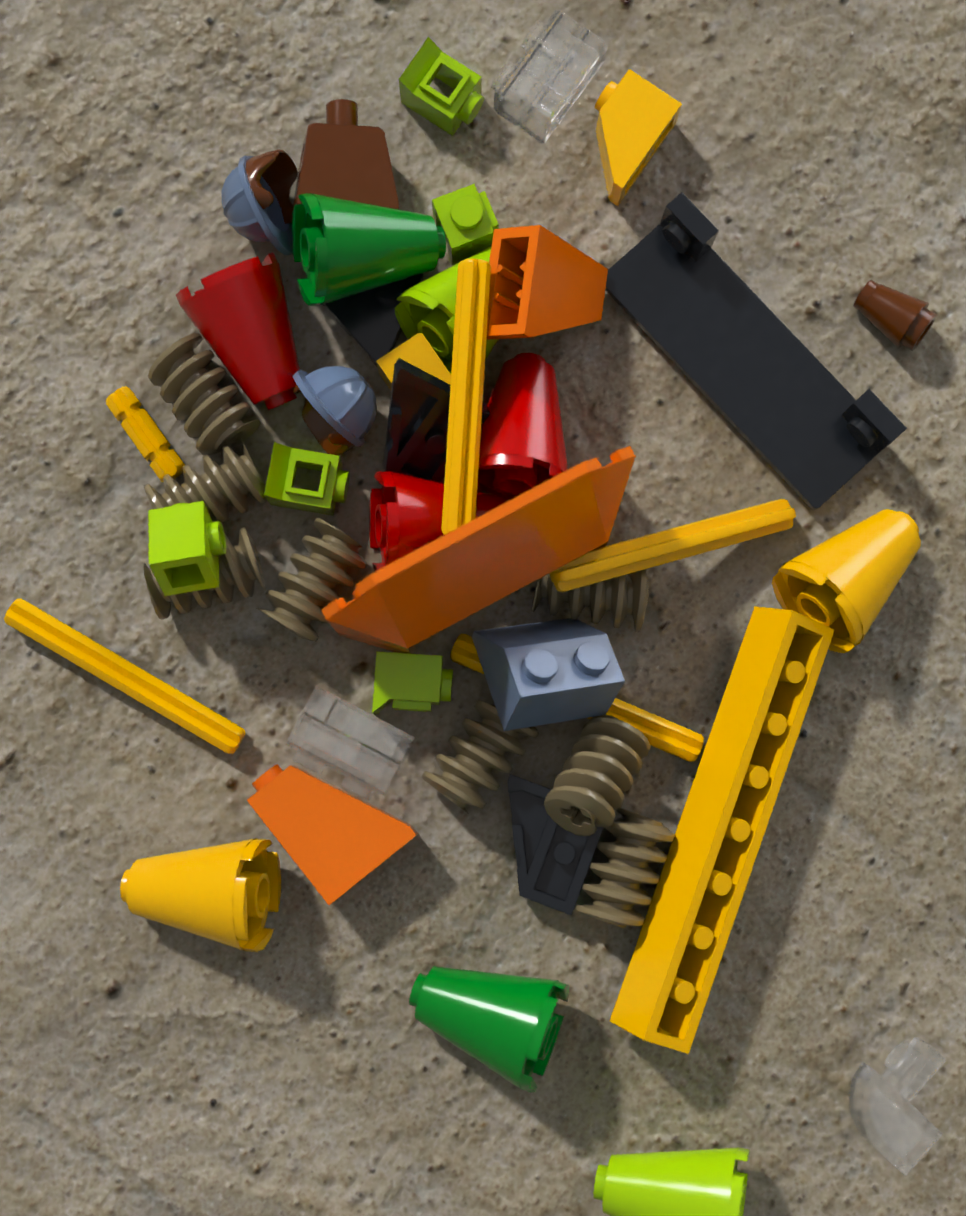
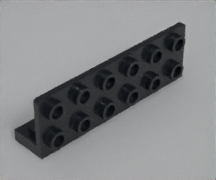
(747, 358)

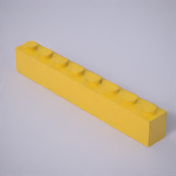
(721, 828)

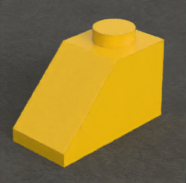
(630, 129)

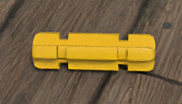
(144, 433)

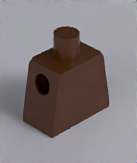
(346, 160)

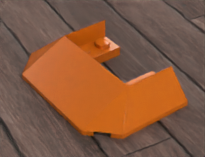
(486, 558)

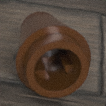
(895, 314)

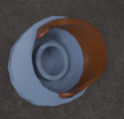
(258, 198)
(336, 407)

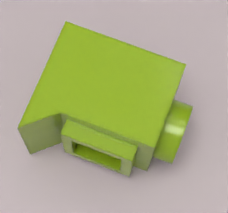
(432, 105)
(465, 221)
(281, 477)
(410, 682)

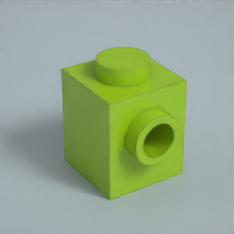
(185, 547)

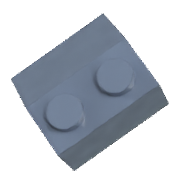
(548, 672)

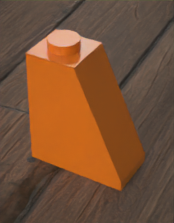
(541, 284)
(326, 829)

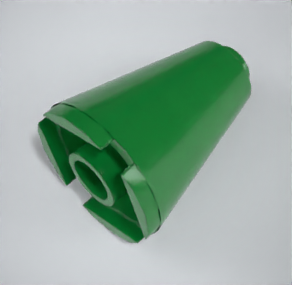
(359, 246)
(493, 1018)

